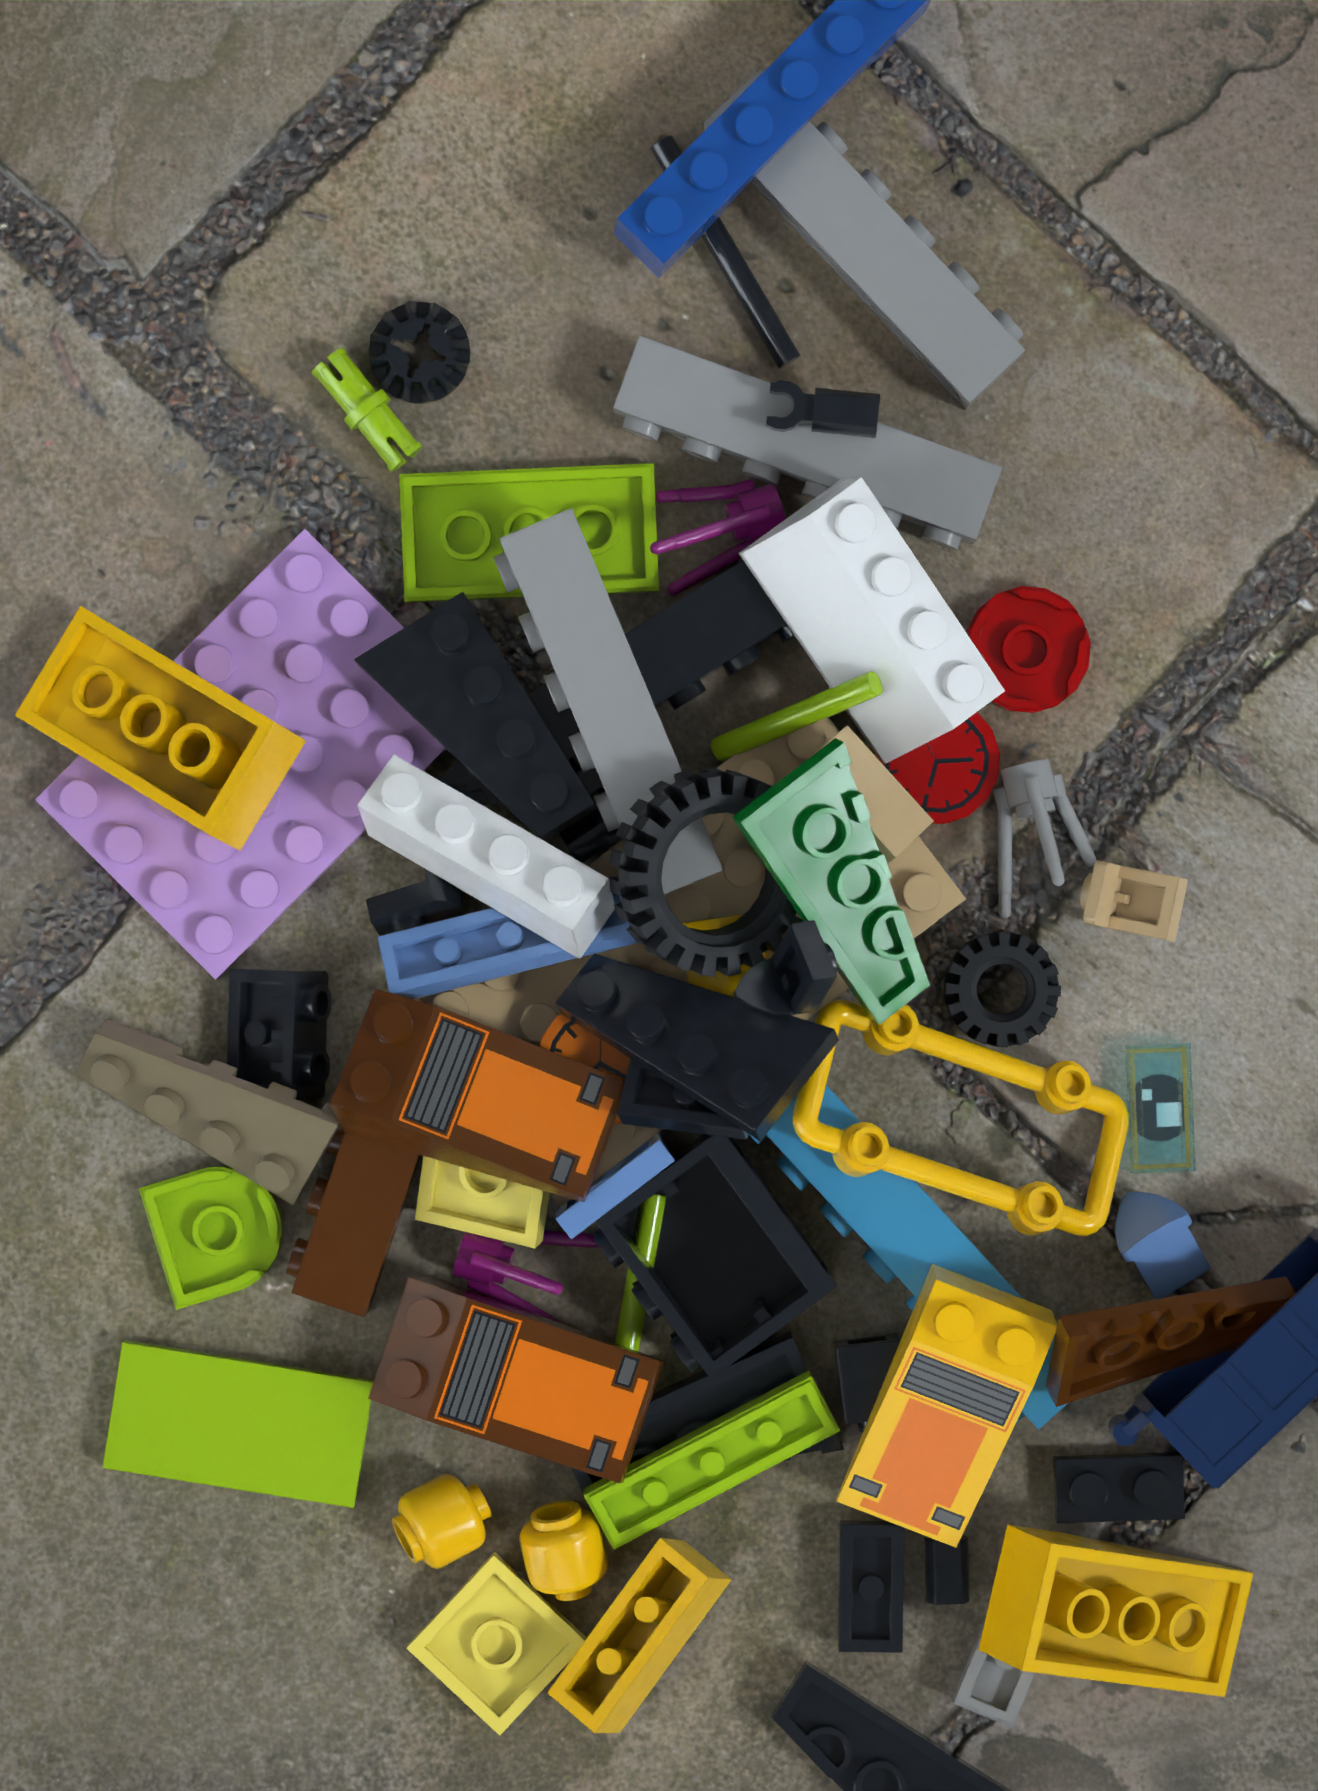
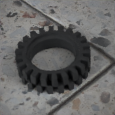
(641, 877)

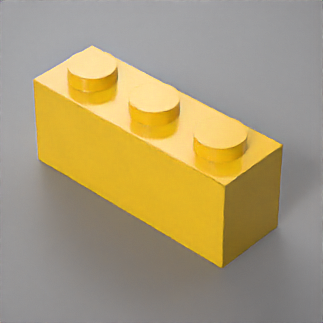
(639, 1636)

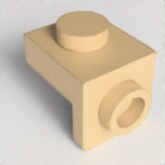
(1133, 900)

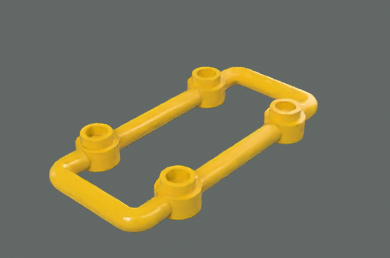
(1058, 1088)

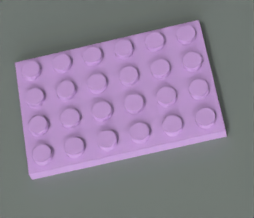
(290, 656)

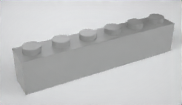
(887, 261)
(728, 413)
(598, 682)

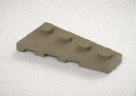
(233, 1120)

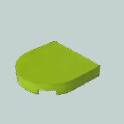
(212, 1232)

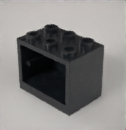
(725, 1255)

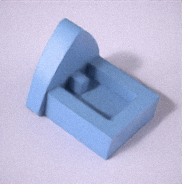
(1158, 1242)

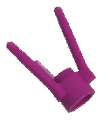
(748, 517)
(490, 1261)

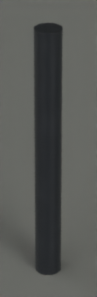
(738, 275)

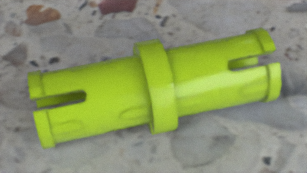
(367, 409)

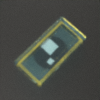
(1160, 1108)

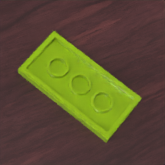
(457, 518)
(238, 1424)

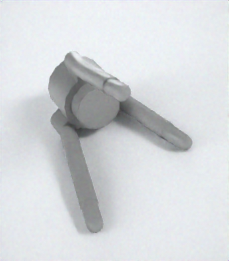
(1031, 791)

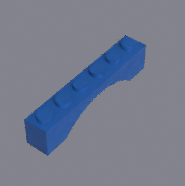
(758, 125)

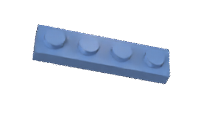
(477, 950)

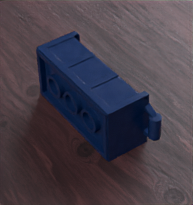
(1238, 1400)

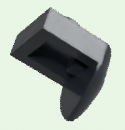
(415, 905)
(795, 975)

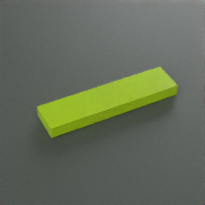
(712, 1459)

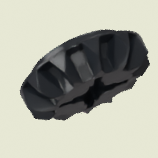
(432, 379)

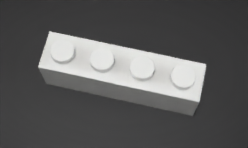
(487, 856)

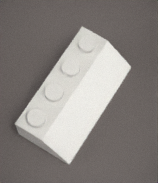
(868, 607)

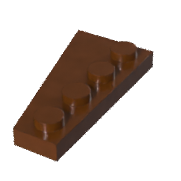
(1149, 1337)

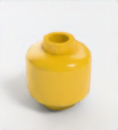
(441, 1520)
(563, 1550)

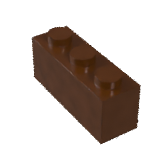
(353, 1223)

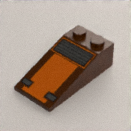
(475, 1097)
(515, 1378)

